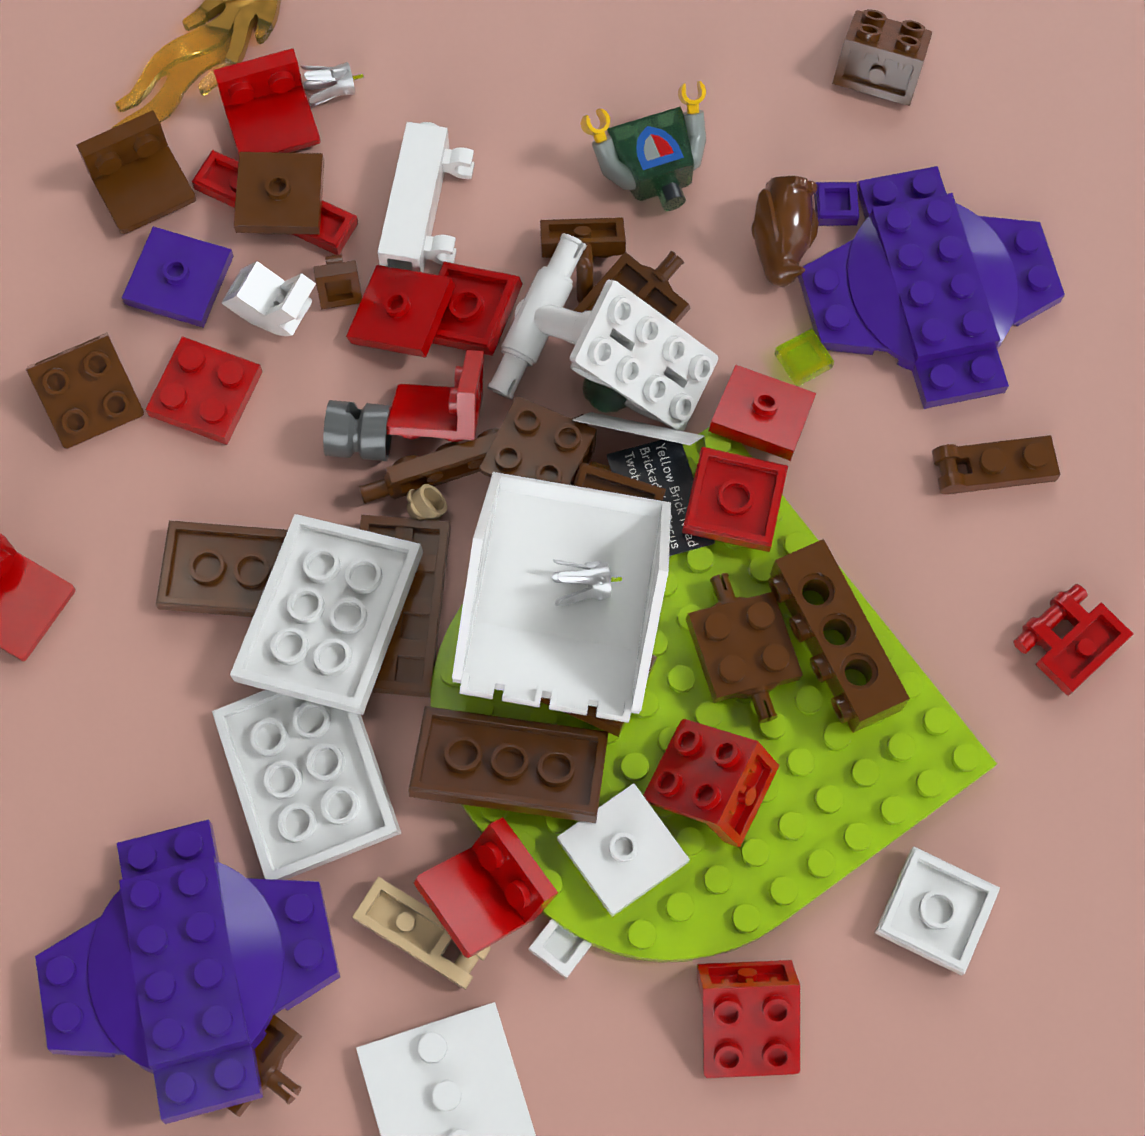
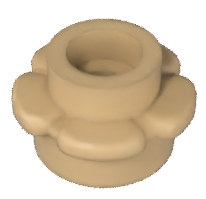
(426, 503)

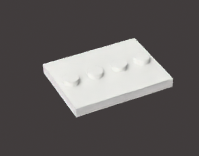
(327, 614)
(304, 781)
(447, 1079)

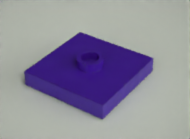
(177, 277)

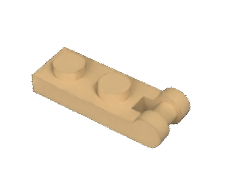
(413, 930)

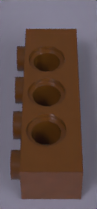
(817, 570)

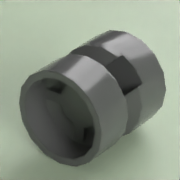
(356, 430)

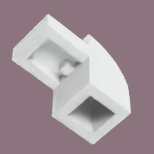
(269, 300)

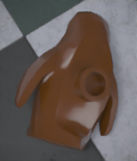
(784, 227)

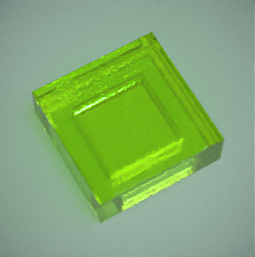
(804, 357)

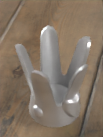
(336, 80)
(596, 577)

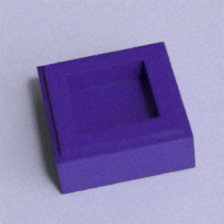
(837, 203)

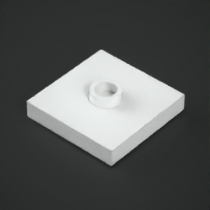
(624, 850)
(937, 911)

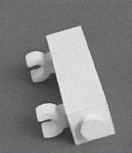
(415, 198)

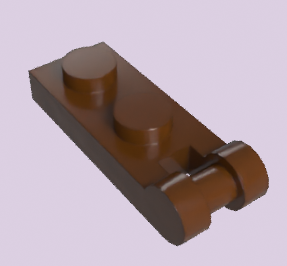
(996, 464)

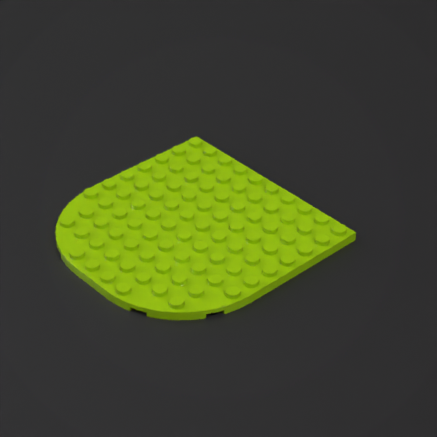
(826, 808)

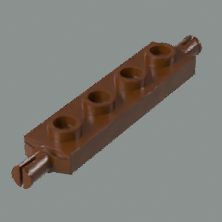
(442, 466)

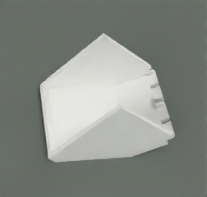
(572, 652)

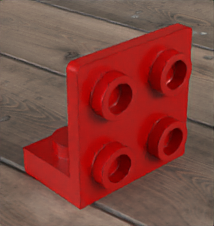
(267, 104)
(441, 410)
(28, 601)
(713, 779)
(486, 889)
(750, 1018)

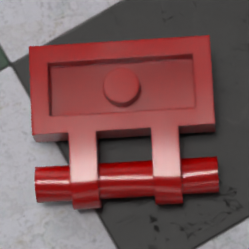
(1082, 649)

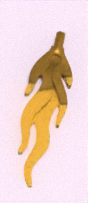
(194, 53)

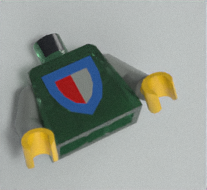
(653, 152)

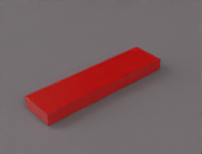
(219, 180)

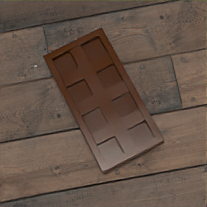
(413, 646)

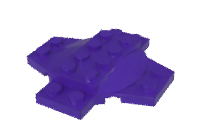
(931, 286)
(186, 970)

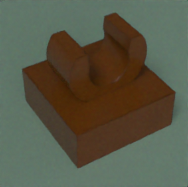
(337, 282)

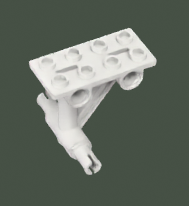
(615, 344)

